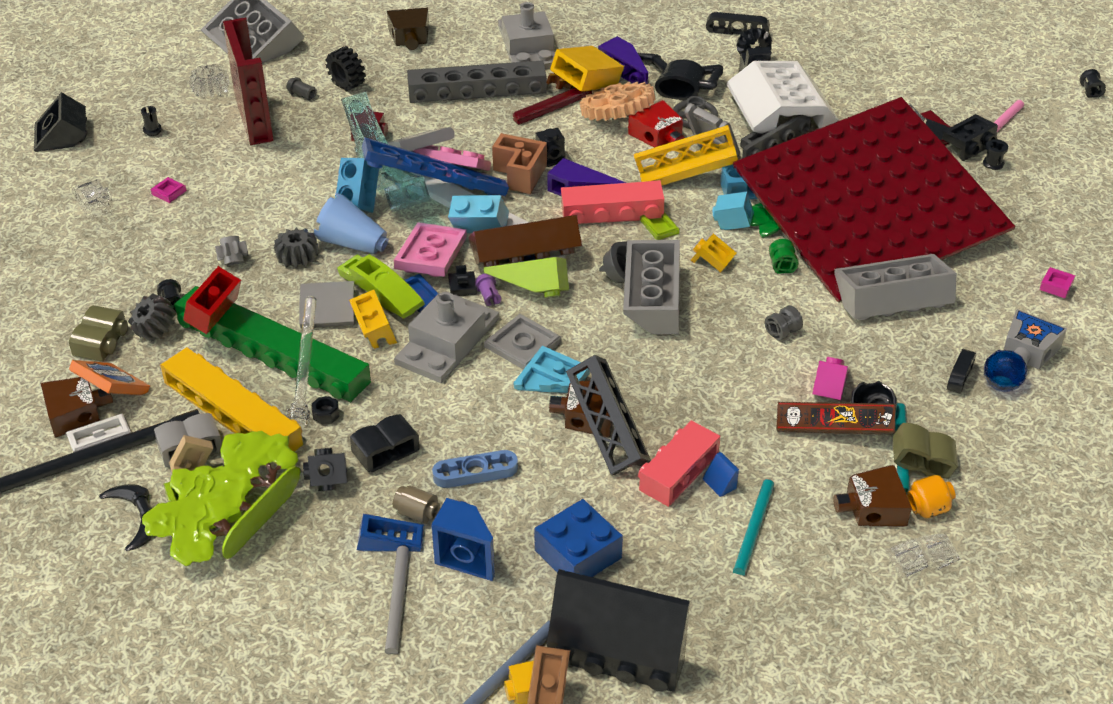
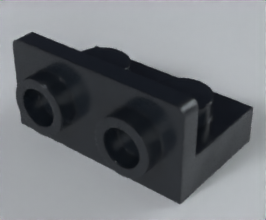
(971, 135)

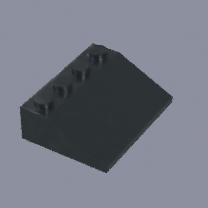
(619, 630)

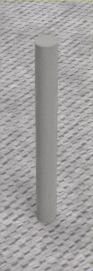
(397, 600)

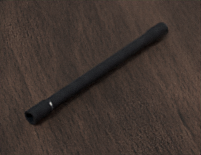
(85, 455)

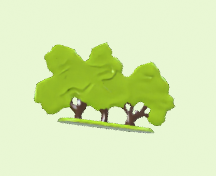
(213, 495)

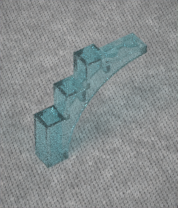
(400, 186)

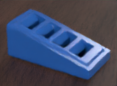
(377, 542)

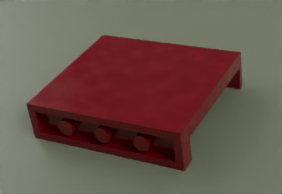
(248, 82)

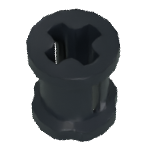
(1091, 88)
(995, 154)
(170, 290)

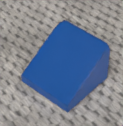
(721, 475)

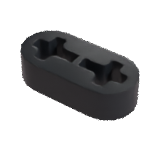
(961, 370)

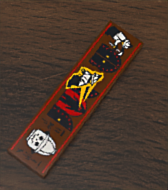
(836, 418)

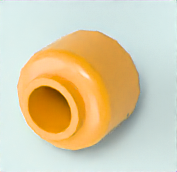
(931, 496)

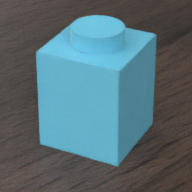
(733, 211)

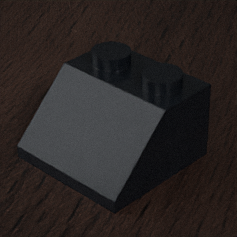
(60, 125)

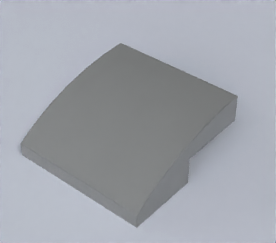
(331, 305)

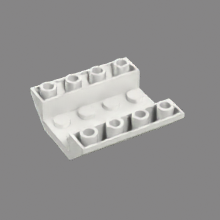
(777, 89)

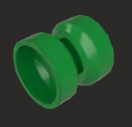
(783, 256)

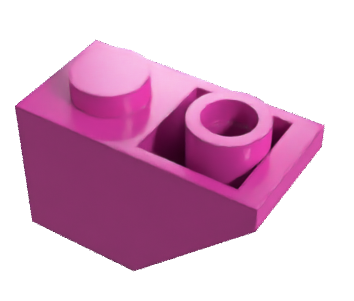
(831, 378)

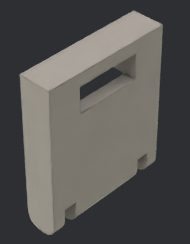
(704, 121)
(424, 139)

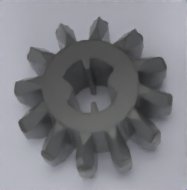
(296, 247)
(152, 317)

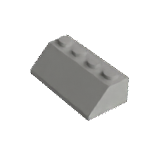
(653, 285)
(896, 286)

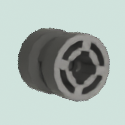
(782, 323)

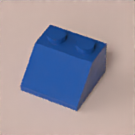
(463, 540)

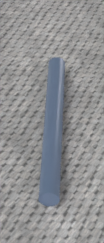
(502, 673)

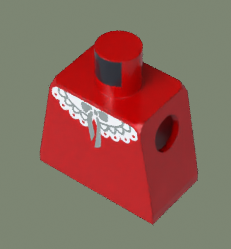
(656, 125)

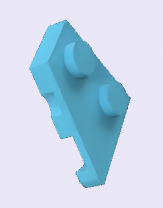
(548, 372)

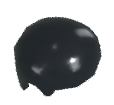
(874, 393)

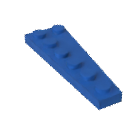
(384, 154)

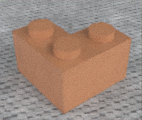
(521, 160)

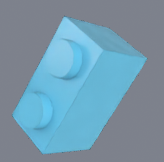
(478, 212)

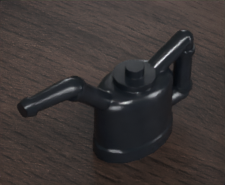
(683, 76)

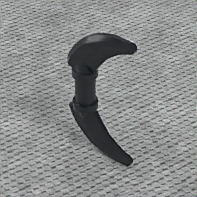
(139, 497)

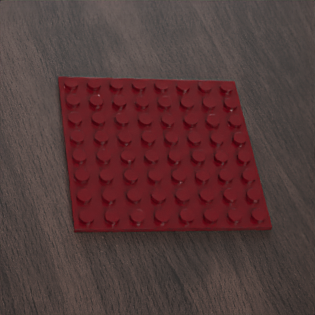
(871, 193)

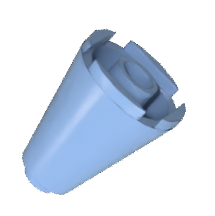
(349, 227)

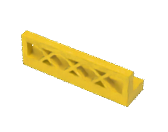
(687, 162)

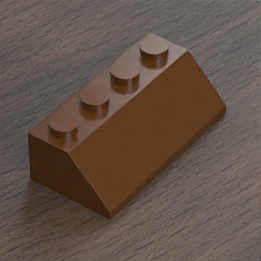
(526, 240)

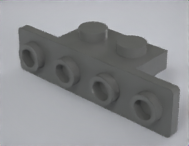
(791, 129)

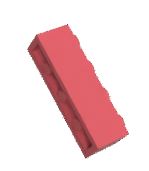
(613, 202)

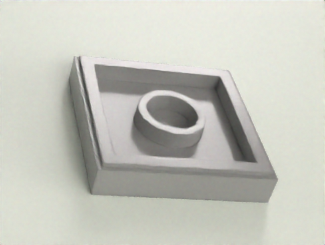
(521, 340)

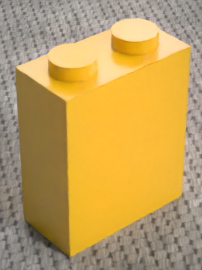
(586, 67)

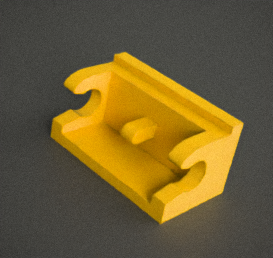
(372, 318)

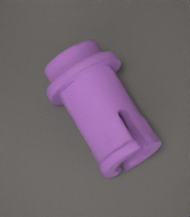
(486, 285)

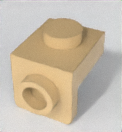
(191, 453)

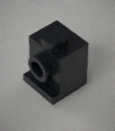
(555, 145)

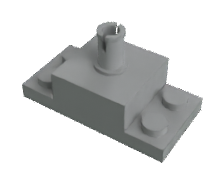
(528, 36)
(444, 335)

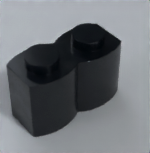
(384, 443)

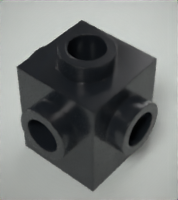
(337, 466)

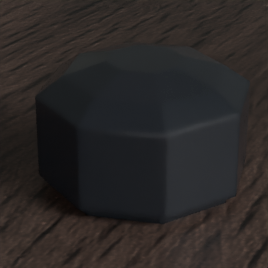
(325, 410)

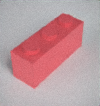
(678, 463)

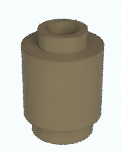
(416, 504)

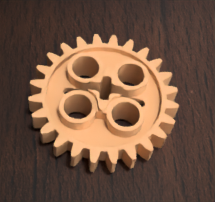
(617, 101)

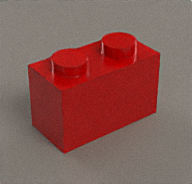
(212, 300)

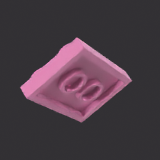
(453, 156)
(430, 249)

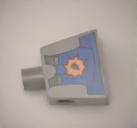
(1034, 338)

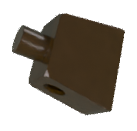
(409, 27)

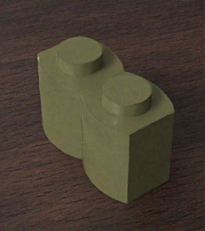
(98, 333)
(924, 450)

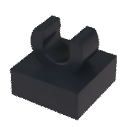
(462, 282)

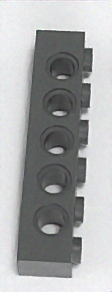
(476, 81)

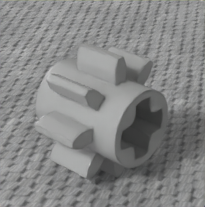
(231, 250)

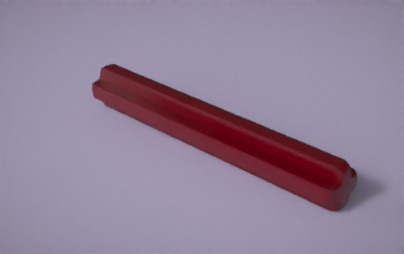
(549, 105)

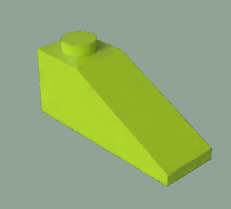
(539, 275)

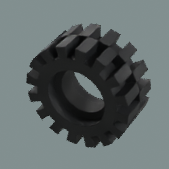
(345, 68)

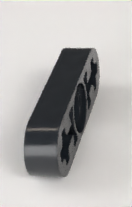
(731, 17)

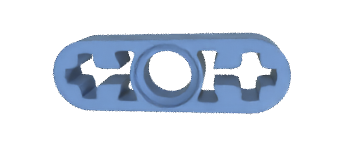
(480, 460)

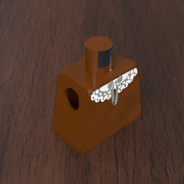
(72, 404)
(574, 415)
(876, 498)

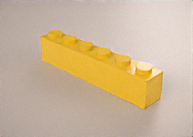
(226, 398)

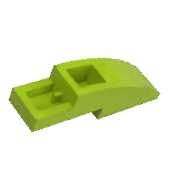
(389, 287)

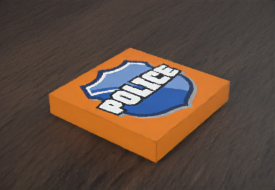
(109, 377)

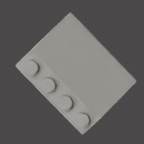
(268, 28)

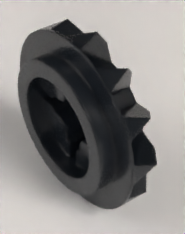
(751, 36)

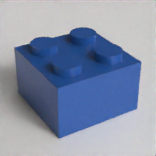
(578, 541)

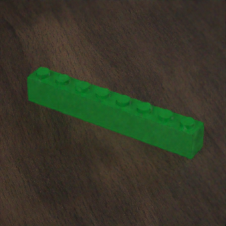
(280, 348)

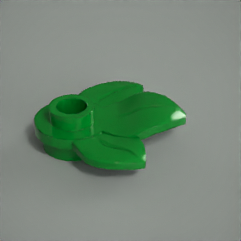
(764, 220)

